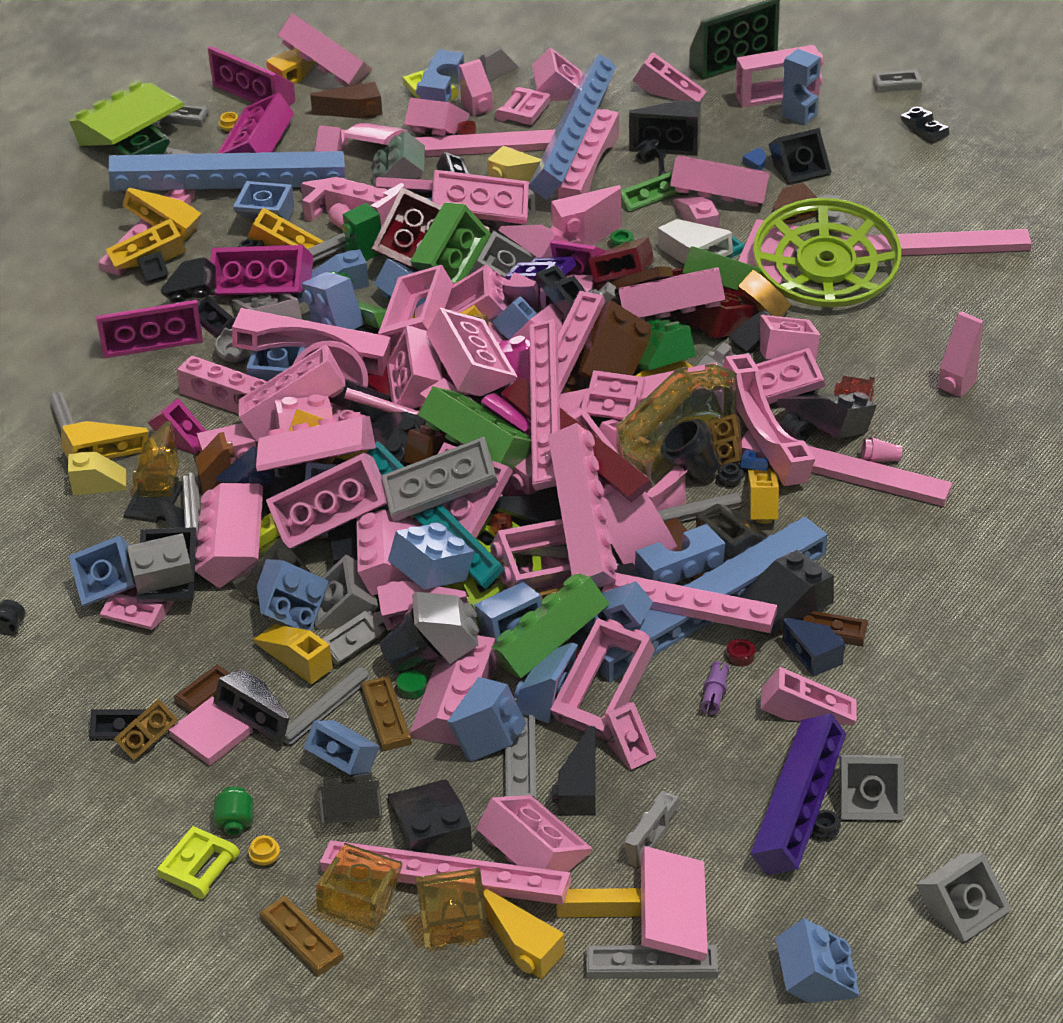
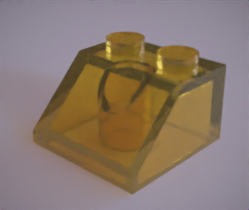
(157, 464)
(358, 886)
(452, 907)

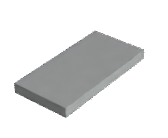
(439, 479)

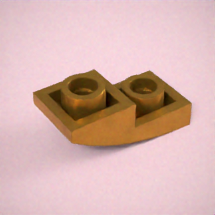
(764, 295)
(727, 438)
(146, 729)

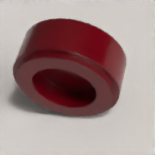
(740, 652)

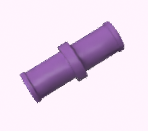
(715, 688)

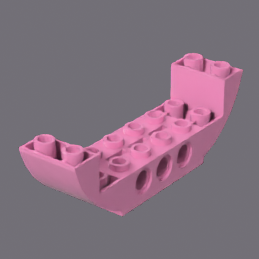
(629, 523)

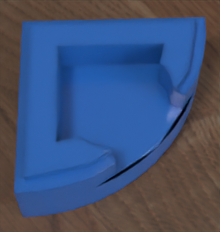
(755, 159)
(751, 461)

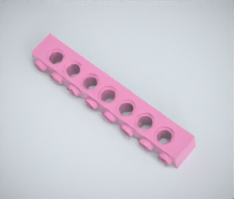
(224, 386)

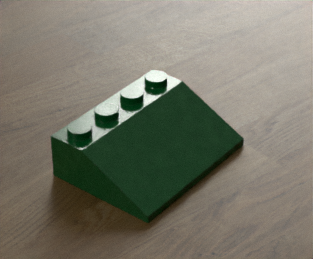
(734, 35)

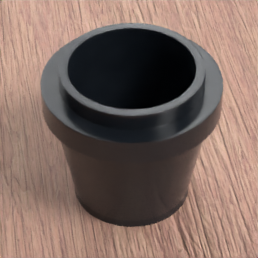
(691, 448)
(407, 646)

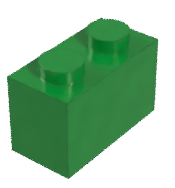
(361, 230)

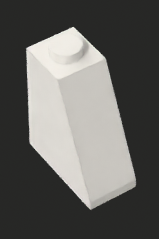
(679, 235)

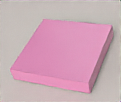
(209, 732)

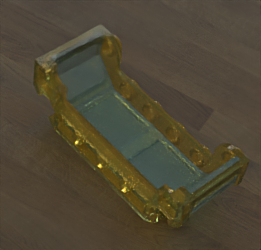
(678, 398)

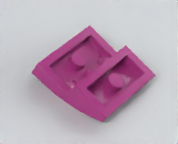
(507, 412)

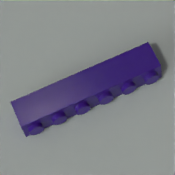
(798, 794)

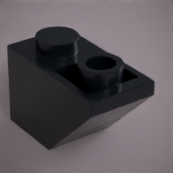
(191, 280)

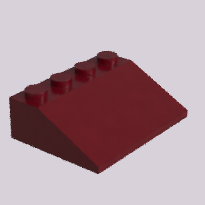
(406, 227)
(718, 320)

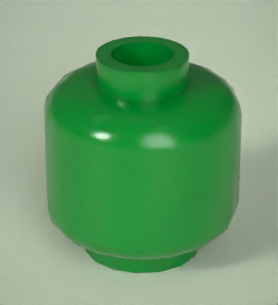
(233, 810)

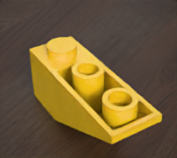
(290, 65)
(298, 650)

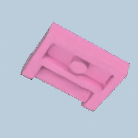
(529, 108)

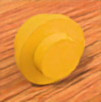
(227, 121)
(264, 850)

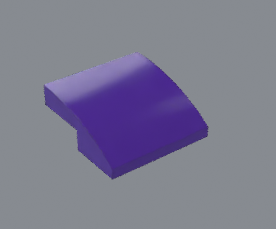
(529, 269)

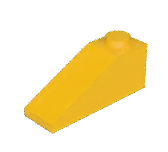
(159, 208)
(280, 232)
(158, 238)
(103, 438)
(763, 495)
(528, 940)

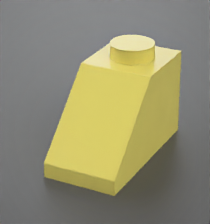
(512, 164)
(95, 474)

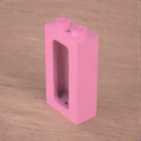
(767, 91)
(480, 289)
(407, 293)
(525, 539)
(600, 639)

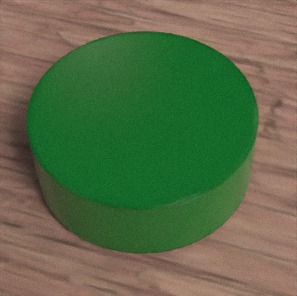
(620, 236)
(411, 684)

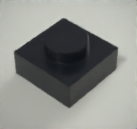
(152, 267)

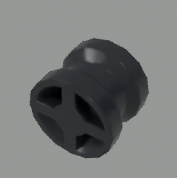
(796, 428)
(10, 616)

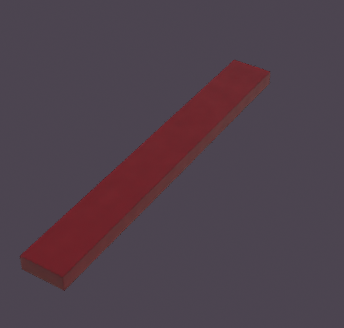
(612, 466)

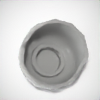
(226, 352)

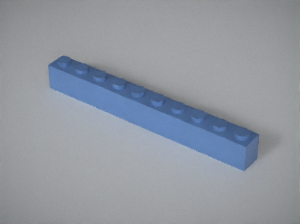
(572, 127)
(221, 170)
(728, 579)

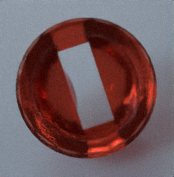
(467, 127)
(497, 519)

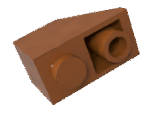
(214, 461)

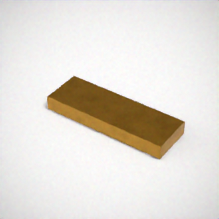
(386, 713)
(301, 935)

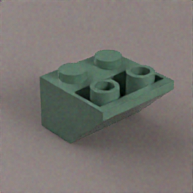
(400, 159)

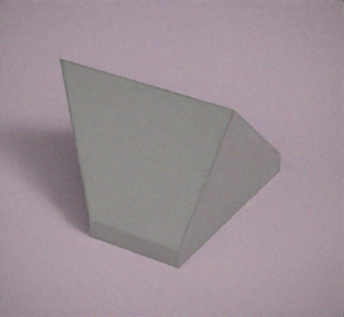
(496, 63)

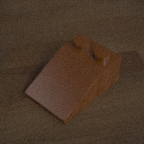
(615, 342)

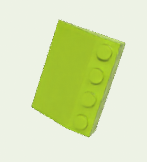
(123, 114)

